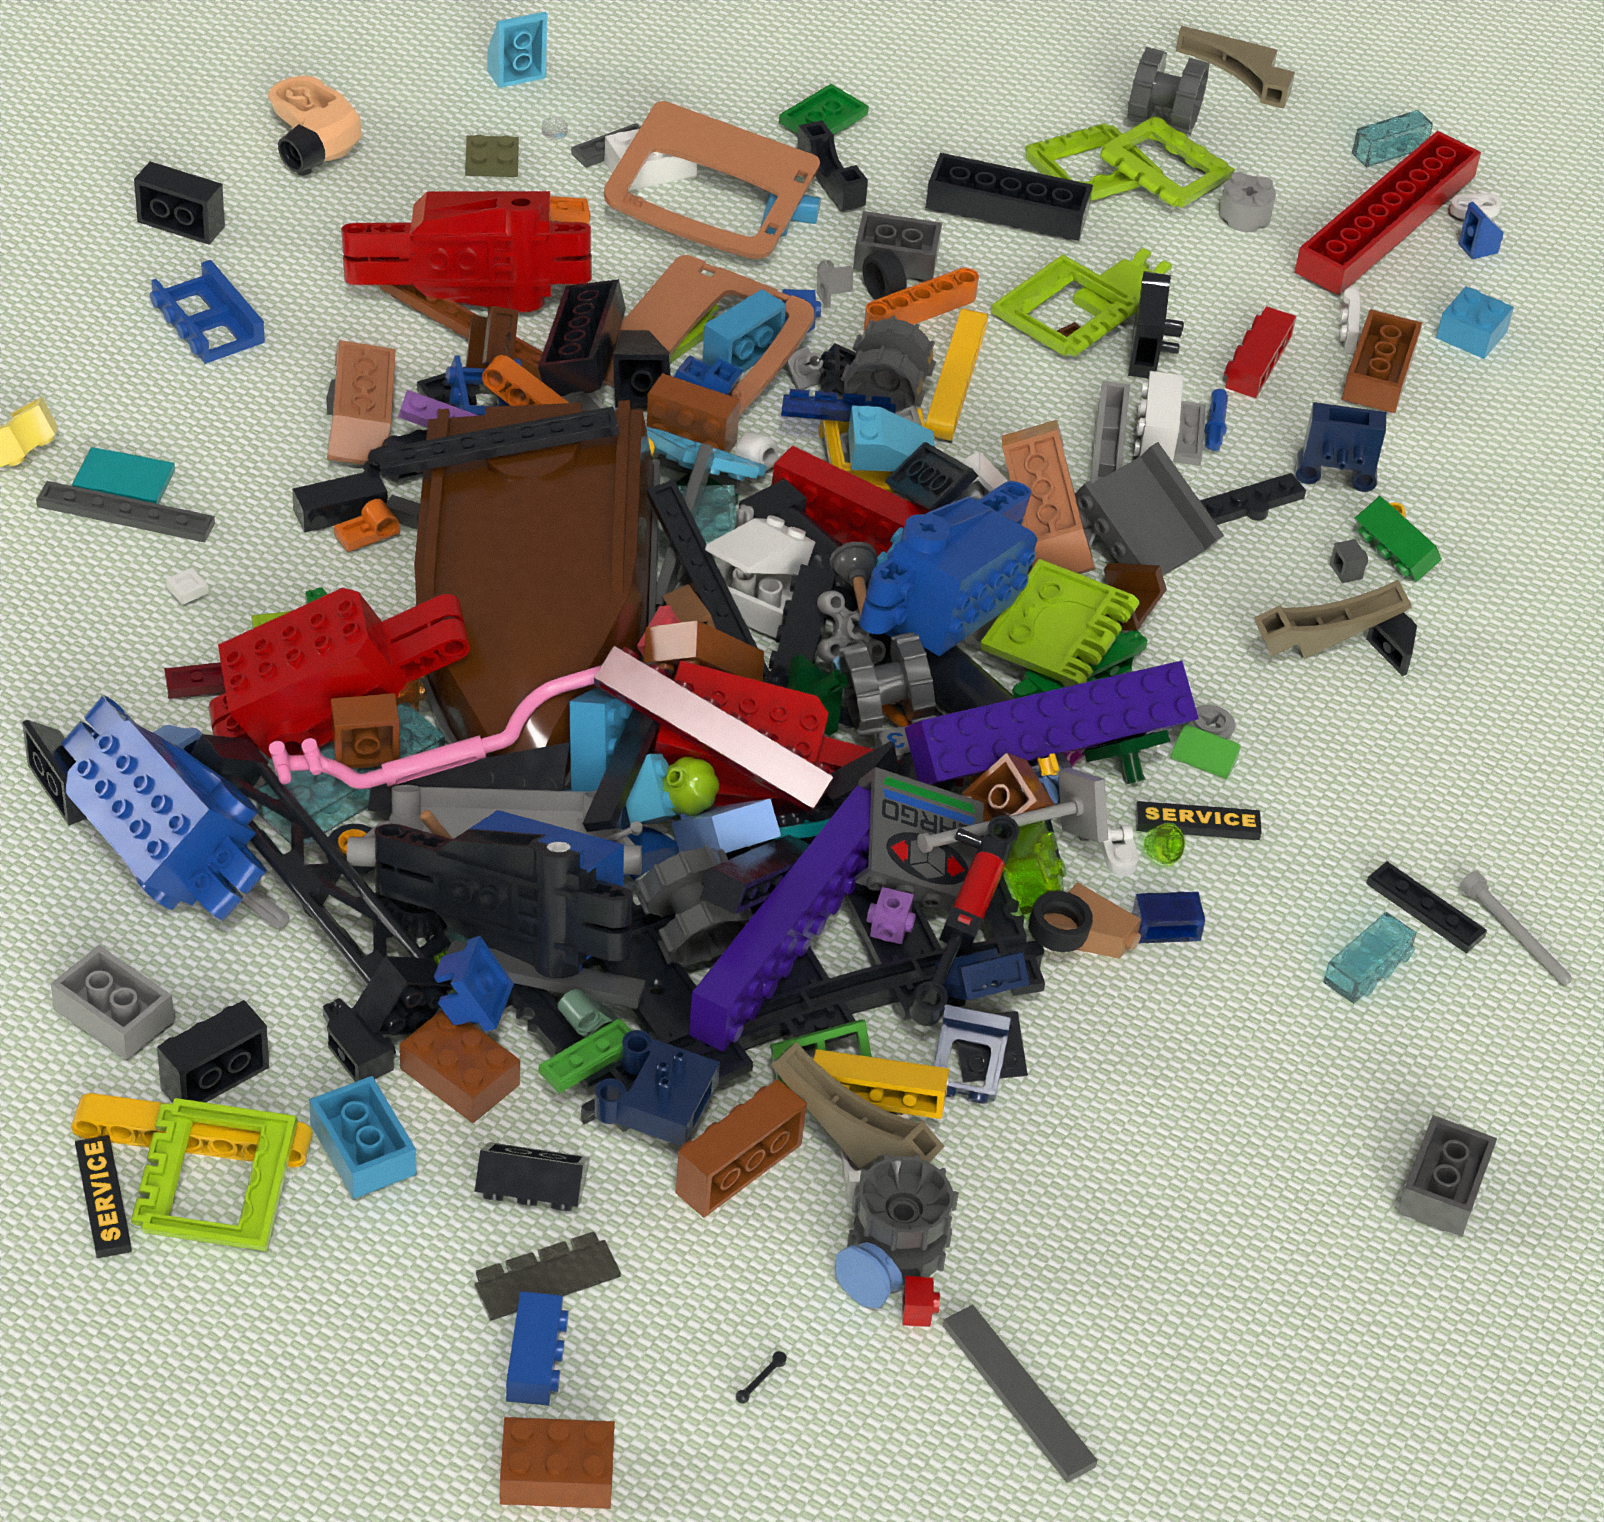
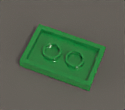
(830, 105)

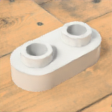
(1487, 202)

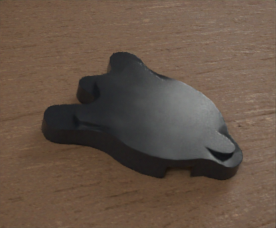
(792, 815)

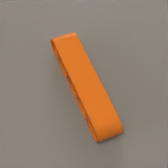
(926, 299)
(516, 384)

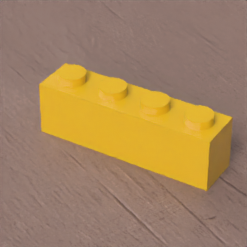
(890, 1083)

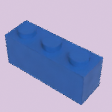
(536, 1348)

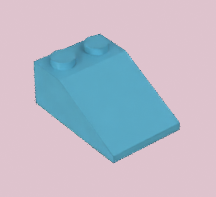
(518, 50)
(882, 439)

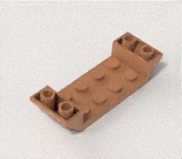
(361, 401)
(1039, 461)

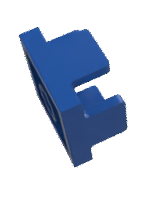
(479, 985)

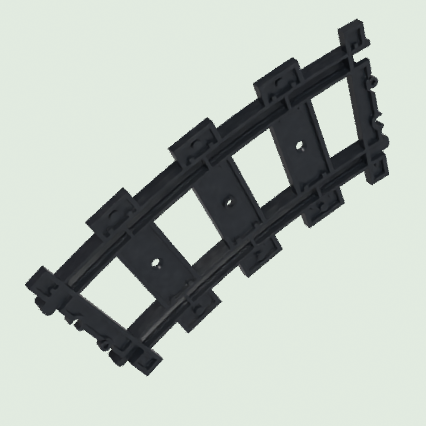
(802, 1001)

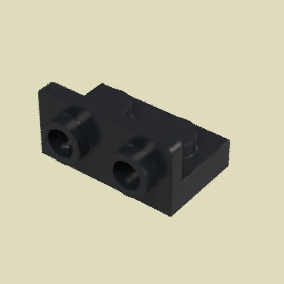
(833, 367)

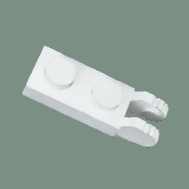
(1350, 319)

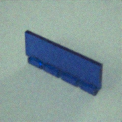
(827, 406)

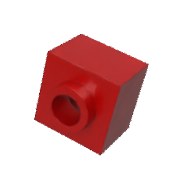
(919, 1301)

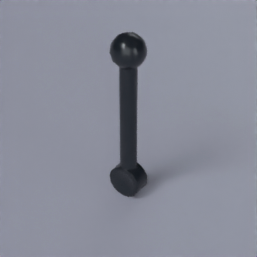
(778, 1360)

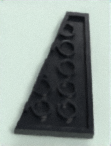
(522, 770)

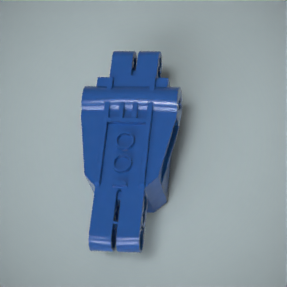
(953, 569)
(162, 812)

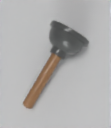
(854, 566)

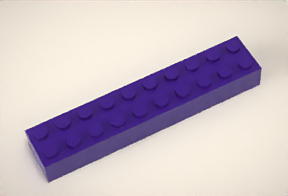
(1051, 722)
(783, 926)

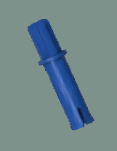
(1216, 426)

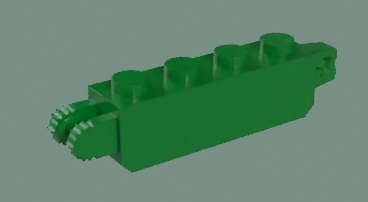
(1115, 662)

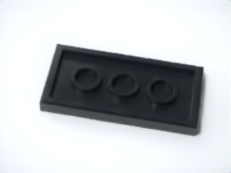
(931, 478)

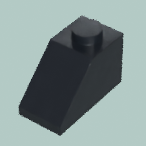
(1395, 641)

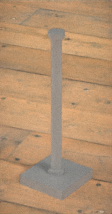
(1080, 809)

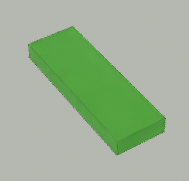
(585, 1057)

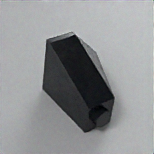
(638, 365)

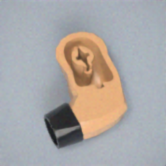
(321, 123)

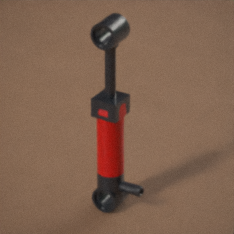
(967, 910)

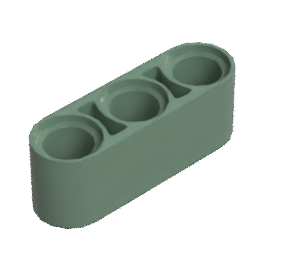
(585, 1012)

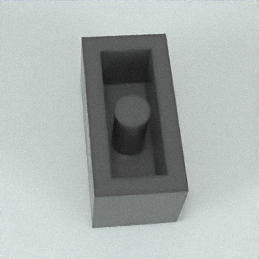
(404, 510)

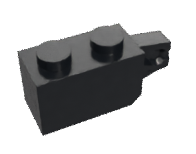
(355, 1044)

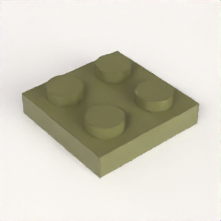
(492, 156)

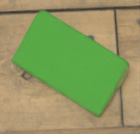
(1206, 751)

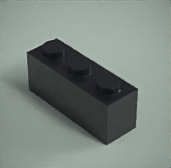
(336, 500)

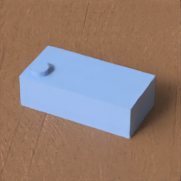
(727, 827)

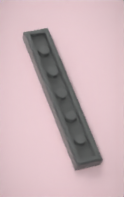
(692, 498)
(125, 511)
(598, 984)
(1020, 1393)

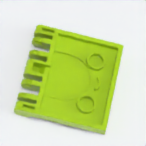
(1058, 620)

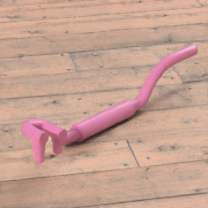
(430, 760)

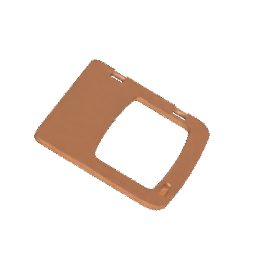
(723, 148)
(687, 295)

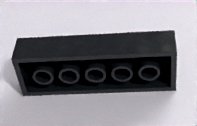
(1009, 196)
(582, 337)

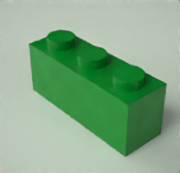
(1397, 539)

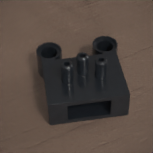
(1151, 326)

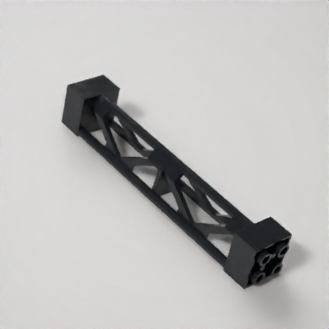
(398, 989)

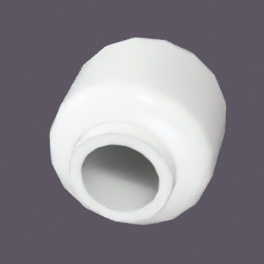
(758, 449)

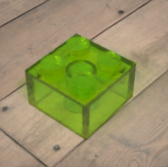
(1034, 865)

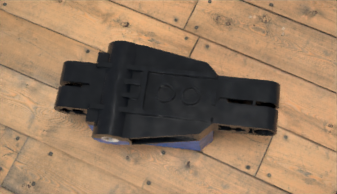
(517, 885)

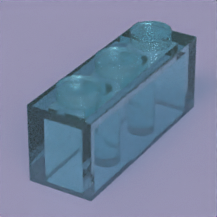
(1391, 138)
(1370, 958)

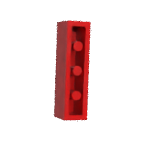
(1259, 351)

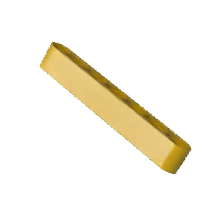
(956, 374)
(134, 1122)

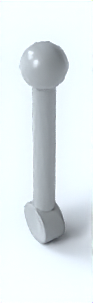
(636, 828)

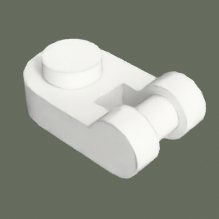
(1120, 858)

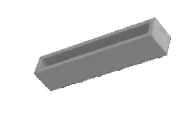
(1110, 429)

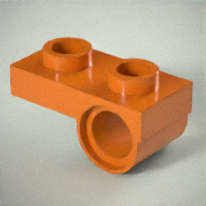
(372, 526)

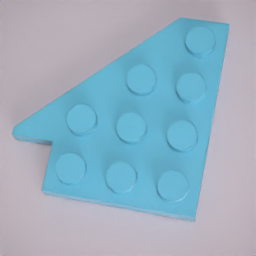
(686, 451)

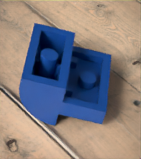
(719, 377)

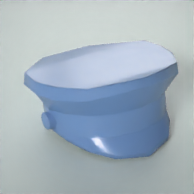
(867, 1274)

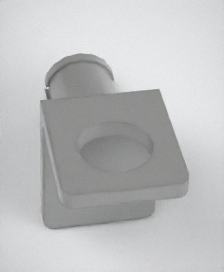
(833, 281)
(804, 367)

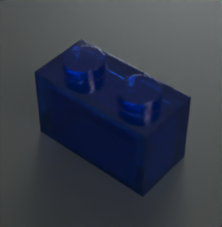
(1169, 917)

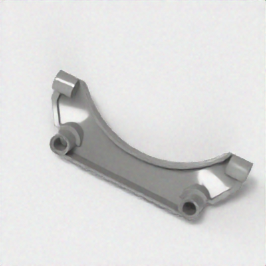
(464, 807)

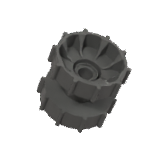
(1158, 88)
(890, 363)
(902, 681)
(699, 926)
(905, 1212)

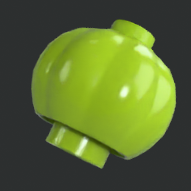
(691, 785)

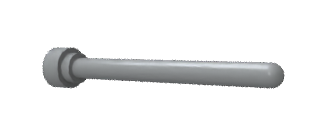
(1476, 886)

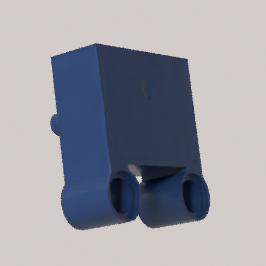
(1342, 440)
(667, 1093)

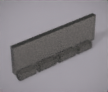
(555, 1274)

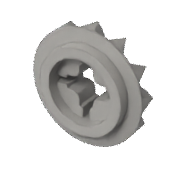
(1209, 715)

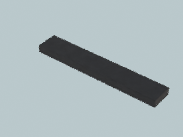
(621, 773)

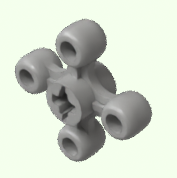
(845, 629)

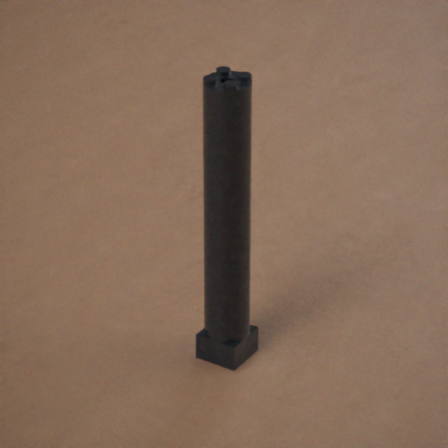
(956, 677)

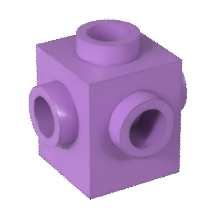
(891, 922)

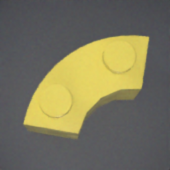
(28, 428)

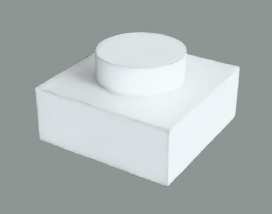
(187, 586)

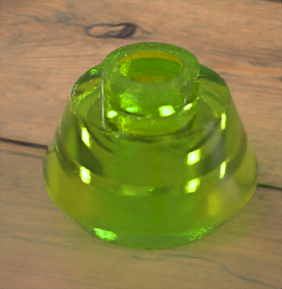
(1165, 843)

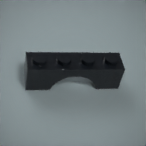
(844, 185)

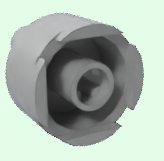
(1247, 202)

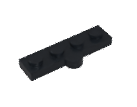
(1254, 499)

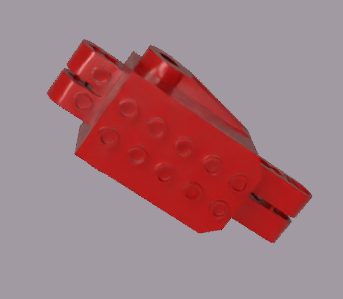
(473, 249)
(334, 647)
(787, 714)

